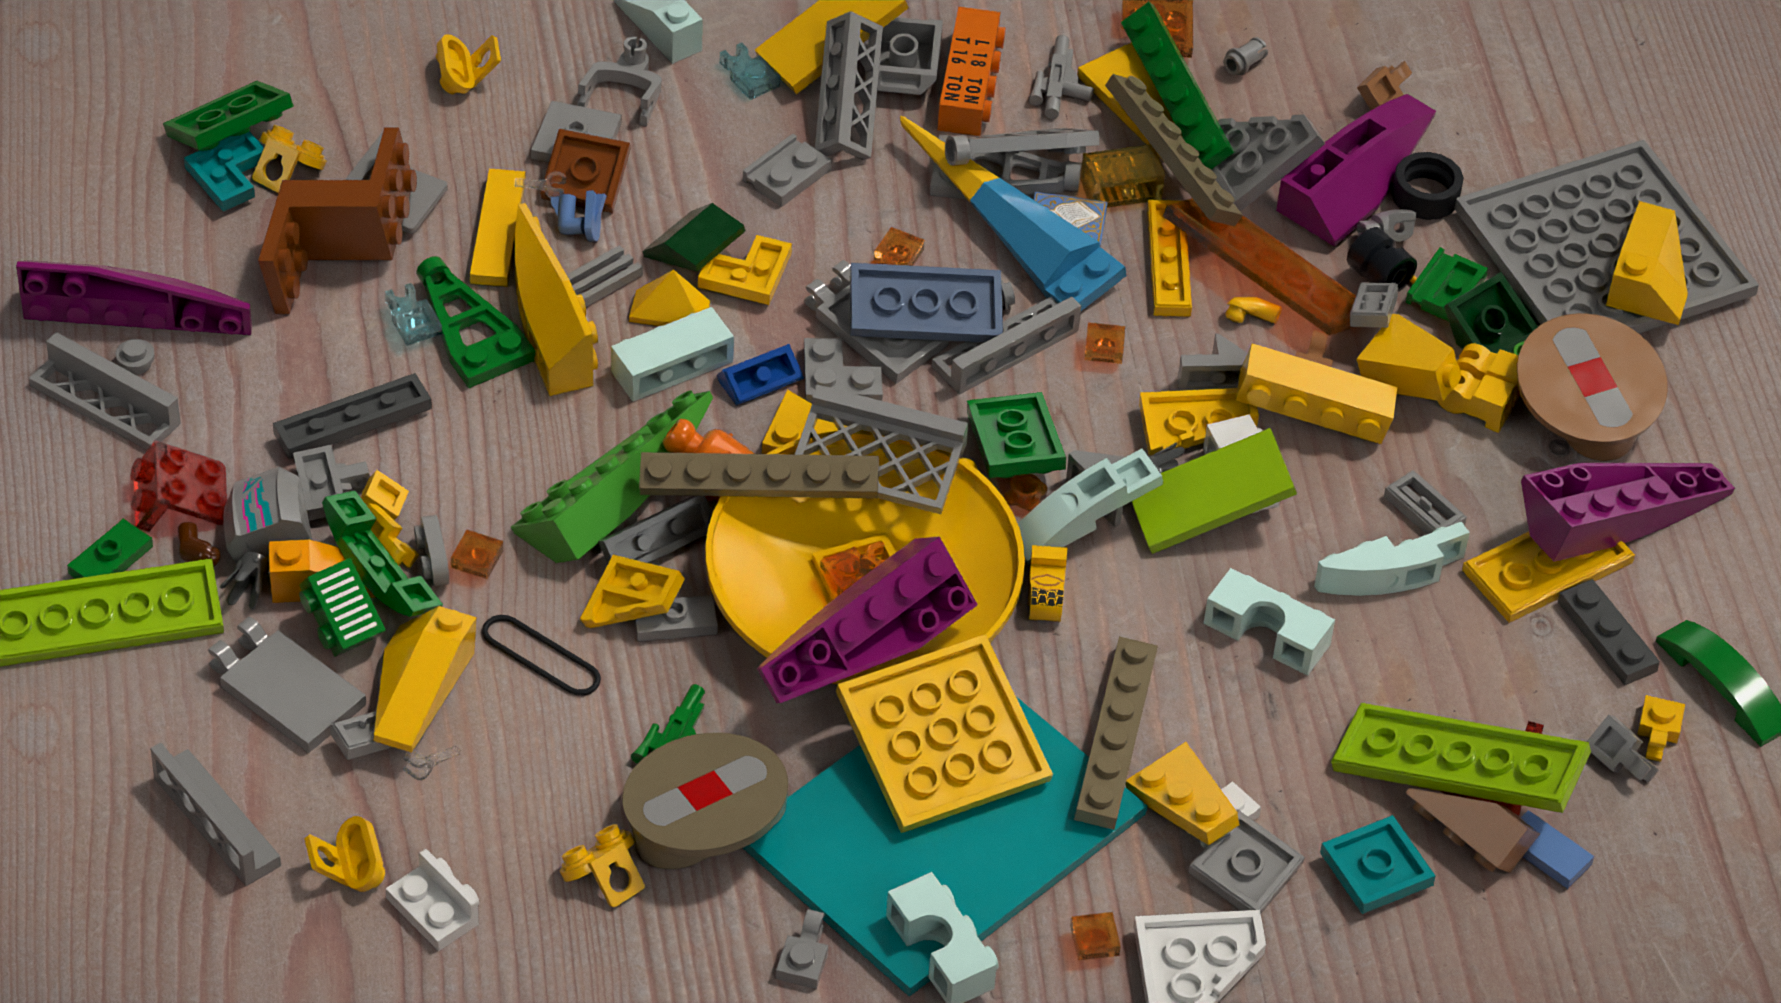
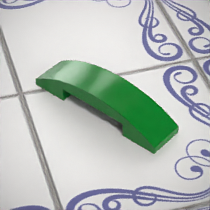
(351, 528)
(1730, 675)

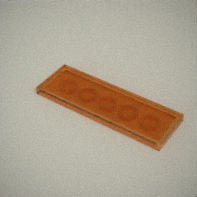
(1270, 266)

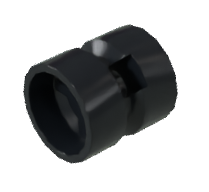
(1379, 260)

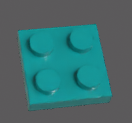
(1377, 864)

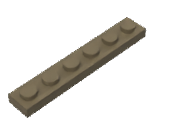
(1174, 151)
(759, 475)
(1116, 733)

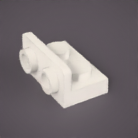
(435, 901)

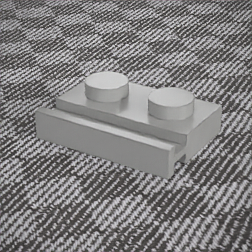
(787, 170)

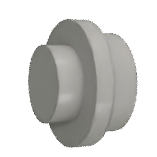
(135, 355)

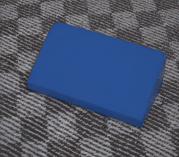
(760, 375)

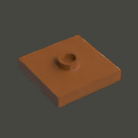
(588, 165)

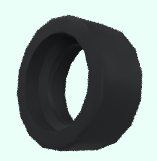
(1433, 167)

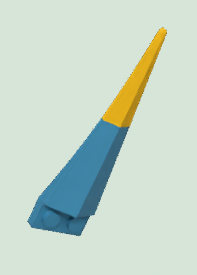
(1050, 249)

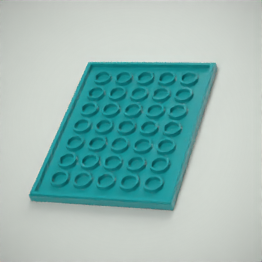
(846, 852)

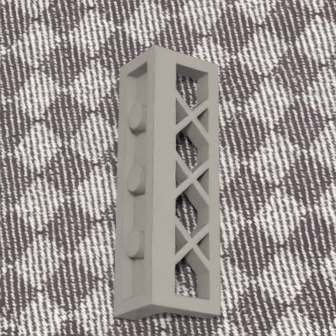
(841, 81)
(1021, 338)
(114, 383)
(214, 814)

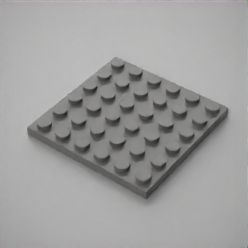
(1565, 228)

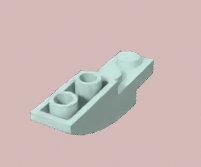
(1085, 498)
(1384, 569)

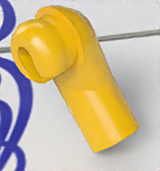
(1254, 306)

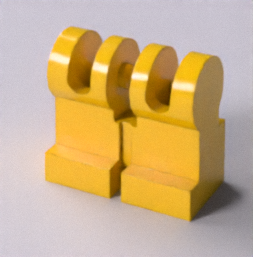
(1486, 386)

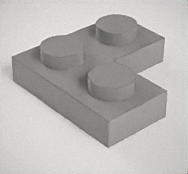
(825, 367)

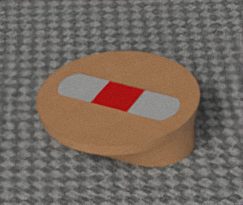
(1592, 383)

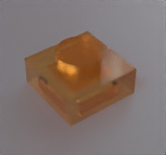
(1104, 343)
(477, 554)
(1095, 936)

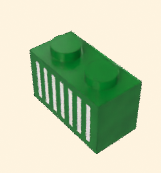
(341, 608)

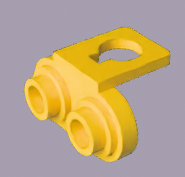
(460, 69)
(280, 142)
(609, 849)
(355, 856)

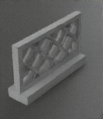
(895, 424)

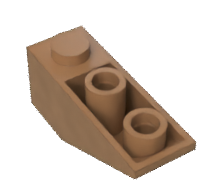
(1486, 826)

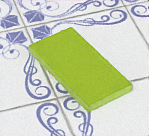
(1214, 491)

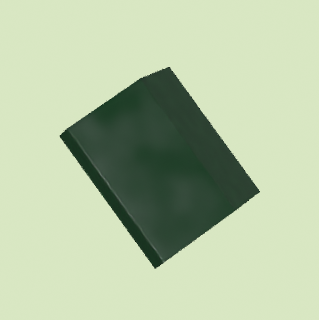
(696, 238)
(1490, 316)

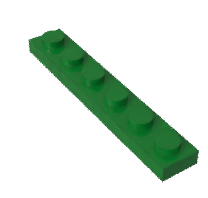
(1177, 85)

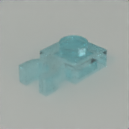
(750, 75)
(411, 318)

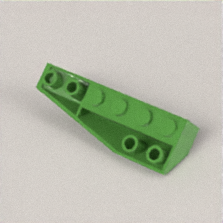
(604, 492)

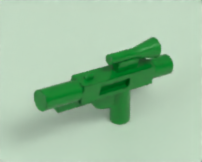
(680, 724)

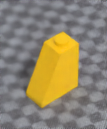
(1410, 360)

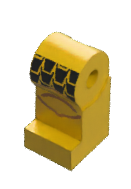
(1046, 582)

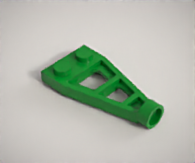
(485, 358)

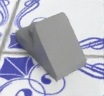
(1212, 370)

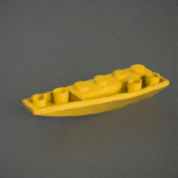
(552, 311)

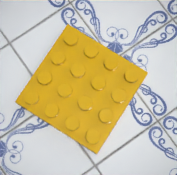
(943, 733)

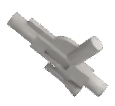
(1061, 81)

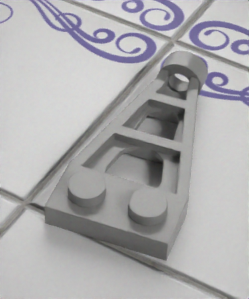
(1067, 140)
(1053, 175)

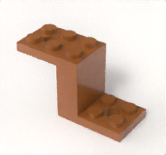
(337, 220)

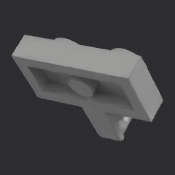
(324, 477)

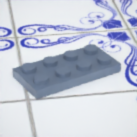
(925, 302)

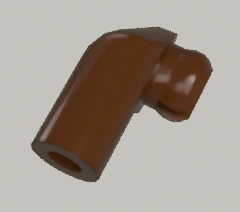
(193, 548)

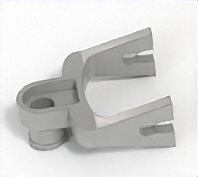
(630, 69)

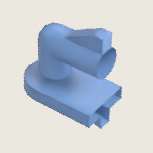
(569, 225)

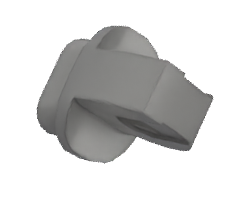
(1387, 220)

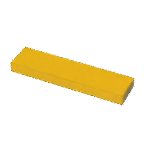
(497, 228)
(1168, 263)

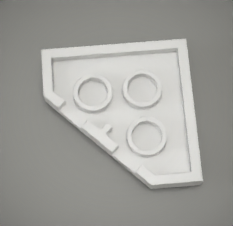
(1196, 954)

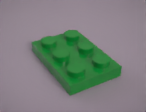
(228, 115)
(1016, 435)

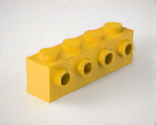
(1316, 393)

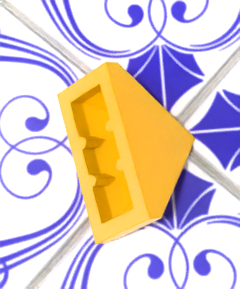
(666, 300)

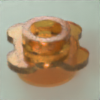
(1025, 491)

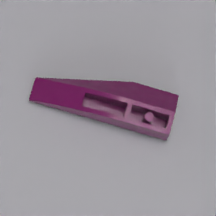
(1353, 169)
(125, 299)
(1601, 504)
(872, 621)

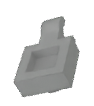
(1617, 747)
(804, 957)

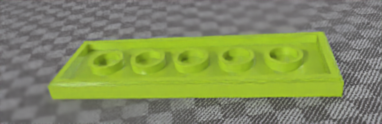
(109, 612)
(1461, 757)

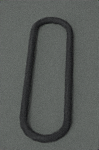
(490, 640)

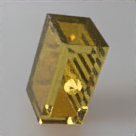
(1123, 175)

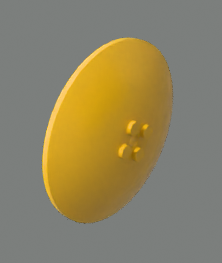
(769, 550)

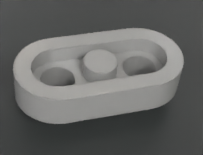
(434, 563)

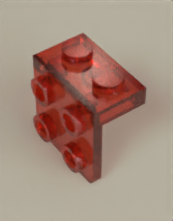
(179, 482)

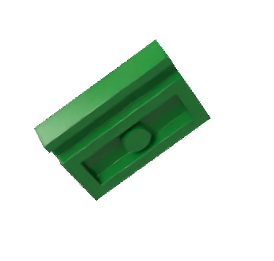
(1444, 281)

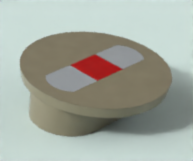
(703, 798)

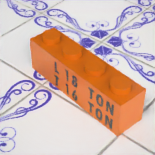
(969, 71)

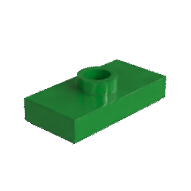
(112, 551)

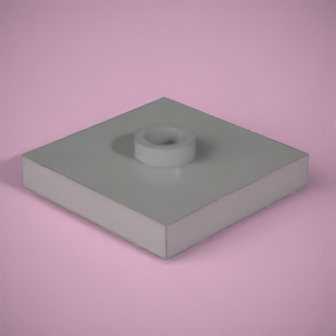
(574, 119)
(1247, 865)

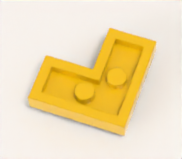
(749, 278)

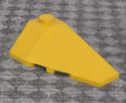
(1650, 267)
(420, 673)

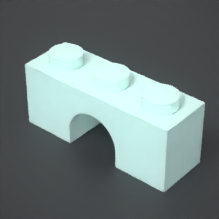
(1245, 603)
(928, 912)

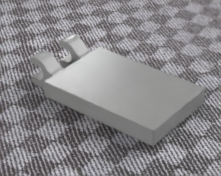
(895, 355)
(285, 685)

